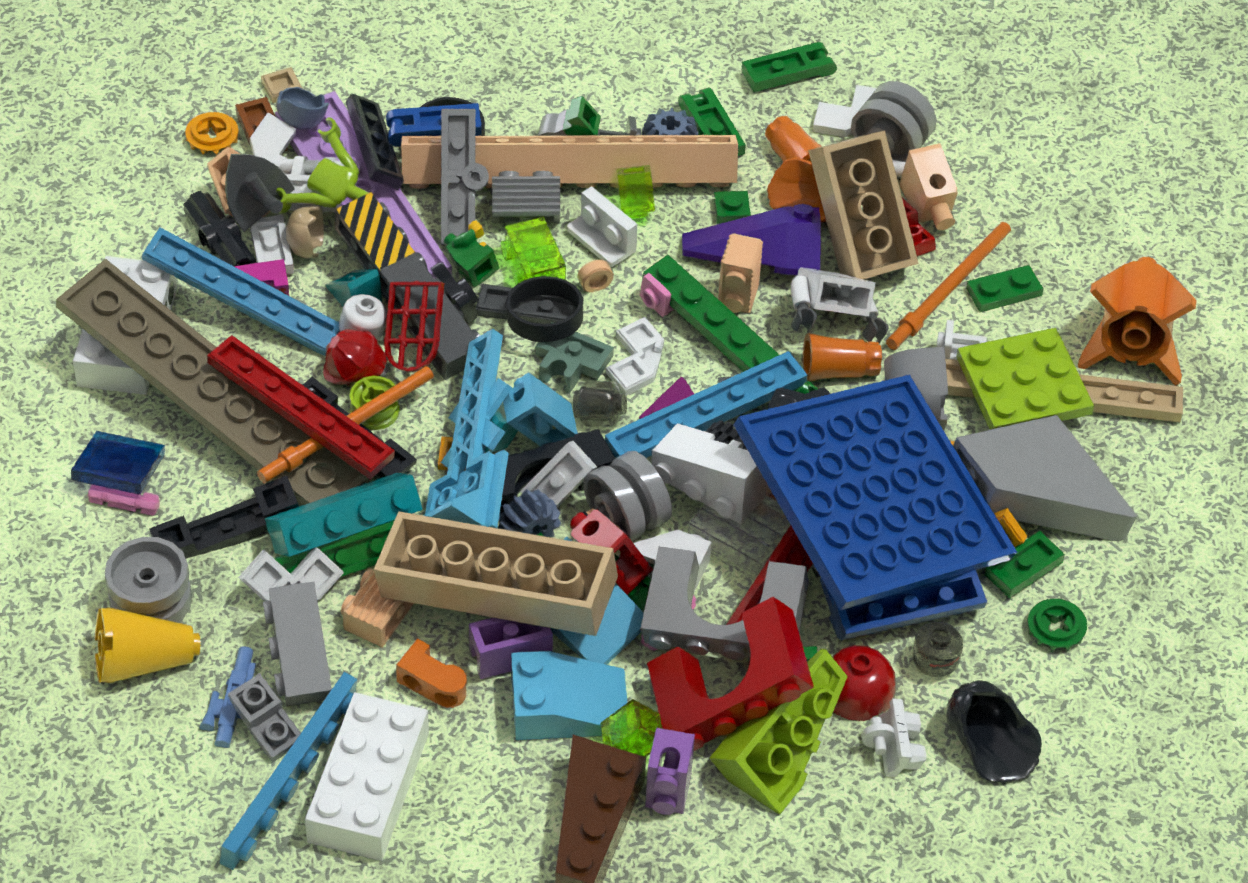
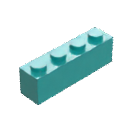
(343, 514)

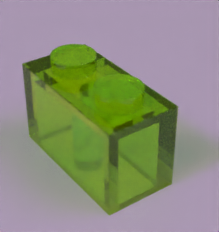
(532, 251)

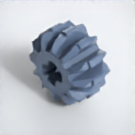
(669, 123)
(530, 514)

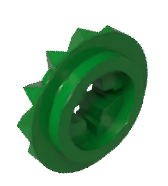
(1055, 611)

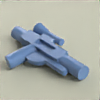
(223, 708)

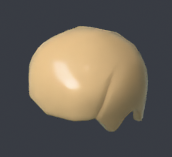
(305, 231)

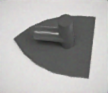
(252, 188)

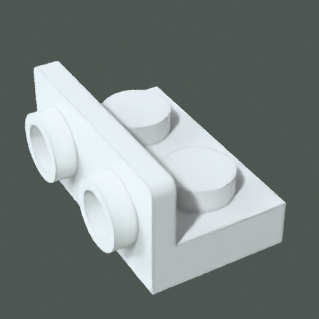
(604, 228)

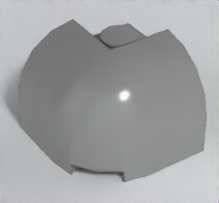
(928, 372)

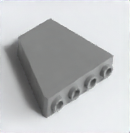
(1045, 479)

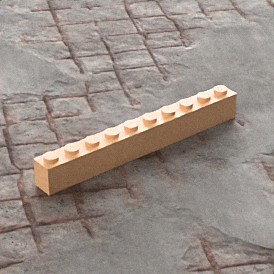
(585, 158)

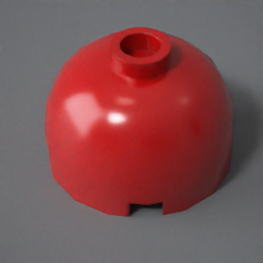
(868, 684)

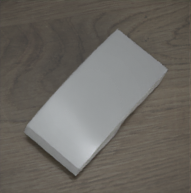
(264, 717)

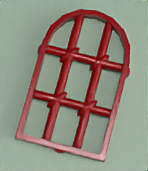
(423, 312)

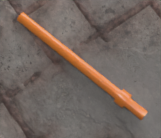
(913, 321)
(293, 457)

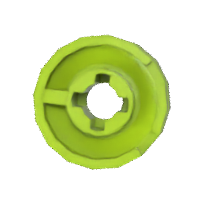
(368, 389)

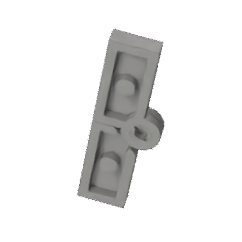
(459, 172)

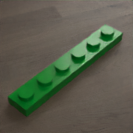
(711, 316)

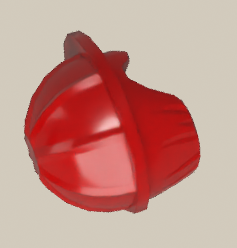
(352, 357)

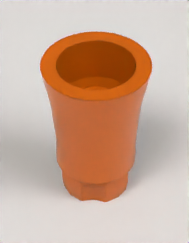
(789, 139)
(840, 357)

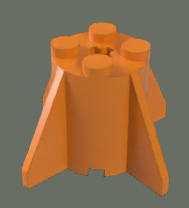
(1138, 317)

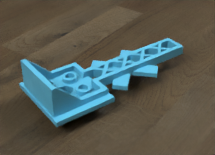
(477, 492)

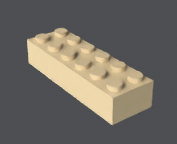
(496, 573)

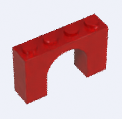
(774, 676)

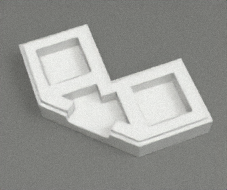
(837, 119)
(272, 139)
(641, 367)
(267, 573)

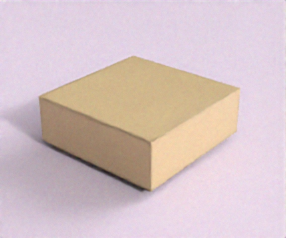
(279, 81)

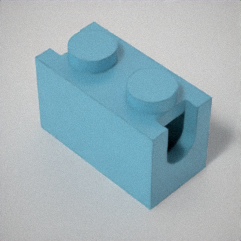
(535, 407)

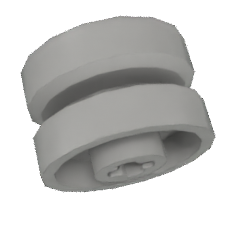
(901, 113)
(629, 494)
(149, 579)

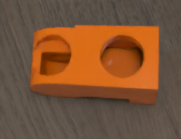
(431, 677)

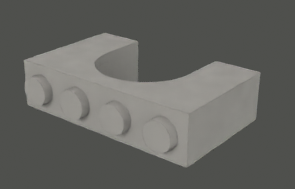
(673, 623)

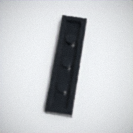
(374, 142)

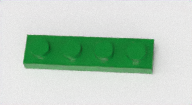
(348, 553)

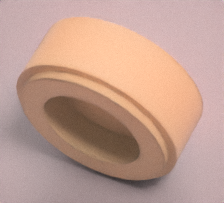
(595, 276)

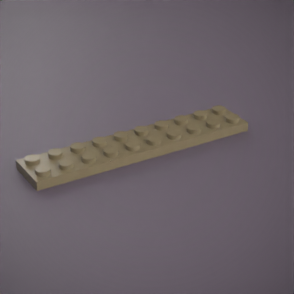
(175, 362)

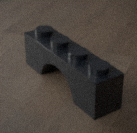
(526, 465)

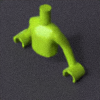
(328, 179)

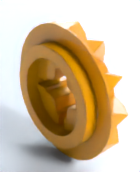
(223, 125)

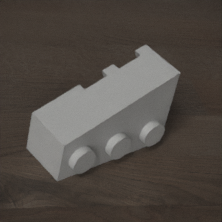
(298, 644)

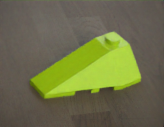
(772, 751)

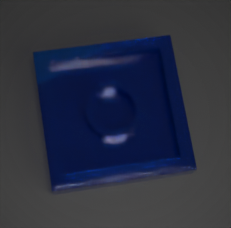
(118, 462)

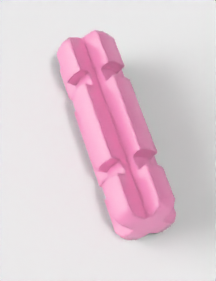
(124, 500)

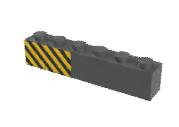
(382, 246)

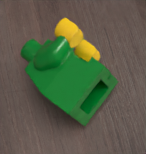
(471, 259)

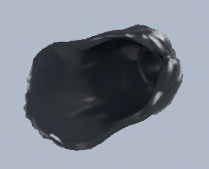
(994, 732)

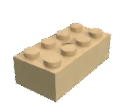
(869, 238)

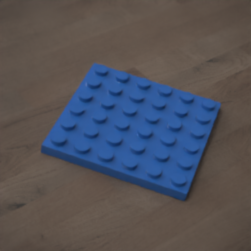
(874, 490)

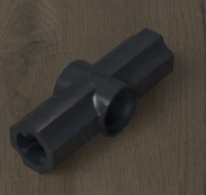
(216, 230)

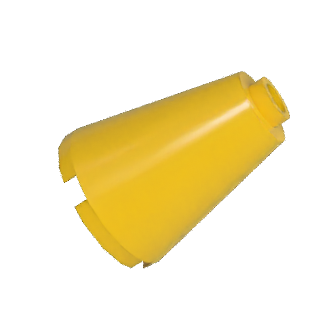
(140, 644)

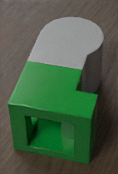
(572, 121)

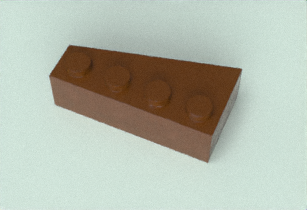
(596, 809)

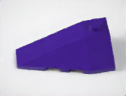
(788, 235)

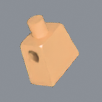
(930, 185)

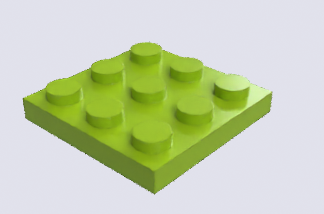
(1024, 379)

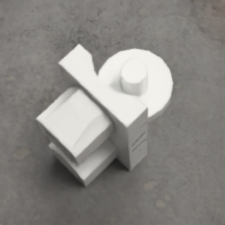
(890, 738)

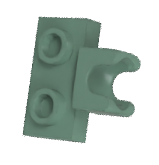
(573, 357)

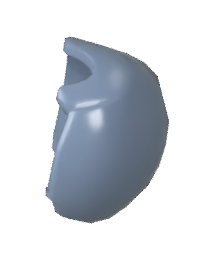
(301, 108)

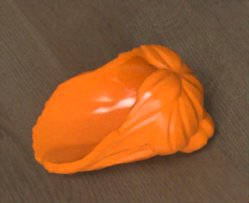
(794, 185)

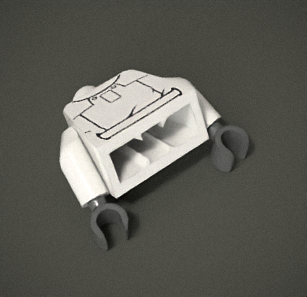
(837, 294)

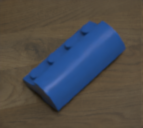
(910, 607)

